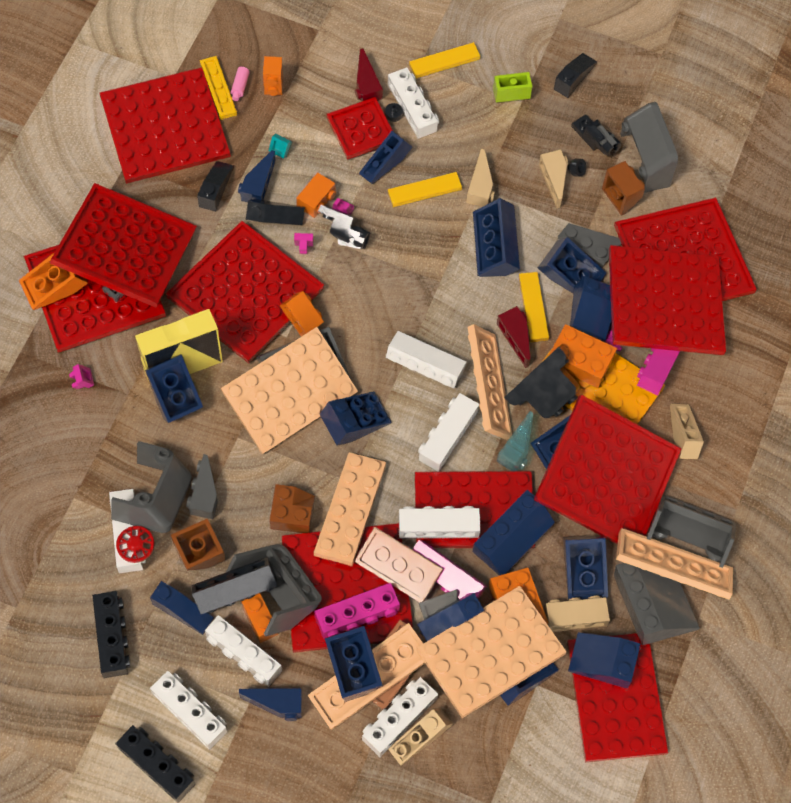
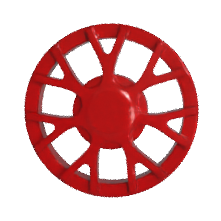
(135, 544)

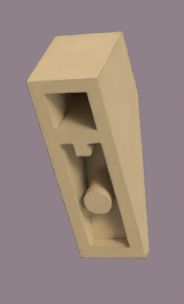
(554, 170)
(481, 185)
(685, 431)

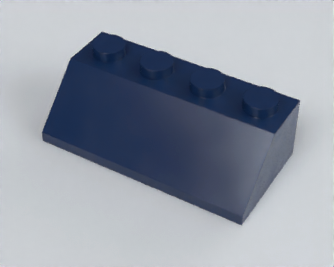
(496, 239)
(513, 534)

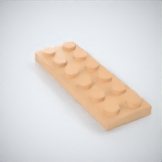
(489, 382)
(350, 509)
(675, 563)
(394, 659)

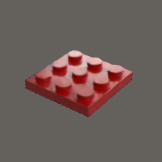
(359, 127)

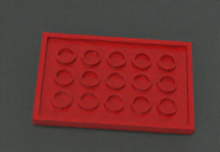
(483, 490)
(618, 719)

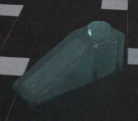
(515, 451)

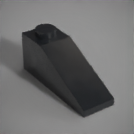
(573, 74)
(214, 186)
(274, 212)

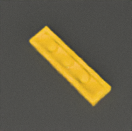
(444, 60)
(218, 87)
(424, 189)
(533, 307)

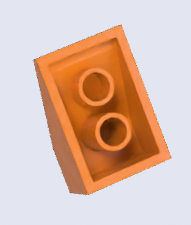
(49, 284)

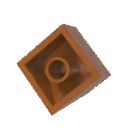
(623, 187)
(291, 509)
(198, 546)

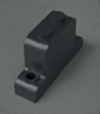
(547, 386)

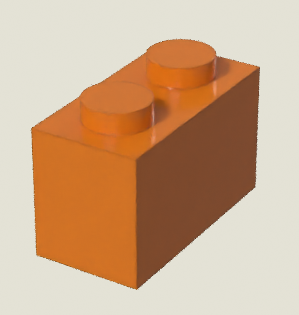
(273, 75)
(316, 193)
(302, 313)
(258, 616)

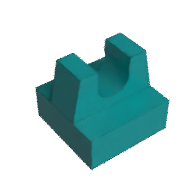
(280, 145)

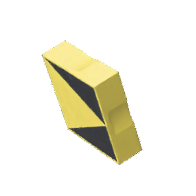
(192, 337)

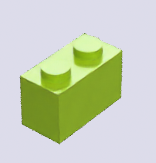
(512, 87)

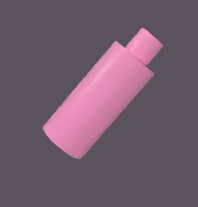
(239, 83)

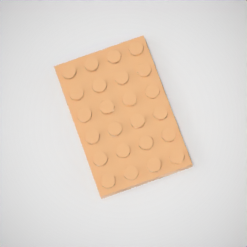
(288, 390)
(491, 652)

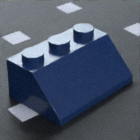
(353, 663)

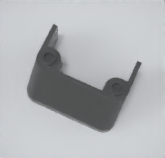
(653, 144)
(161, 508)
(694, 527)
(294, 590)

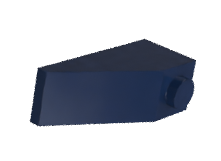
(386, 157)
(258, 179)
(180, 607)
(451, 615)
(279, 702)

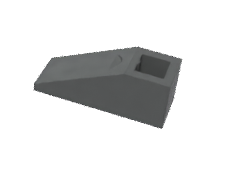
(204, 497)

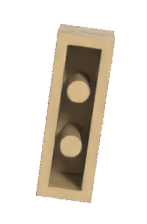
(577, 614)

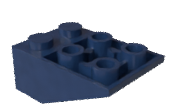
(354, 417)

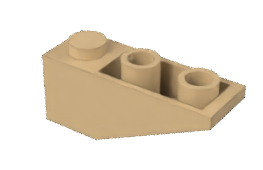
(420, 735)

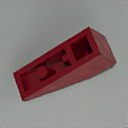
(367, 81)
(514, 328)

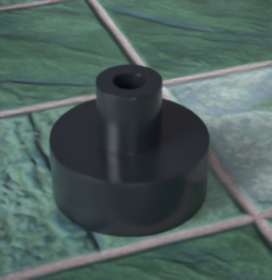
(393, 112)
(577, 167)

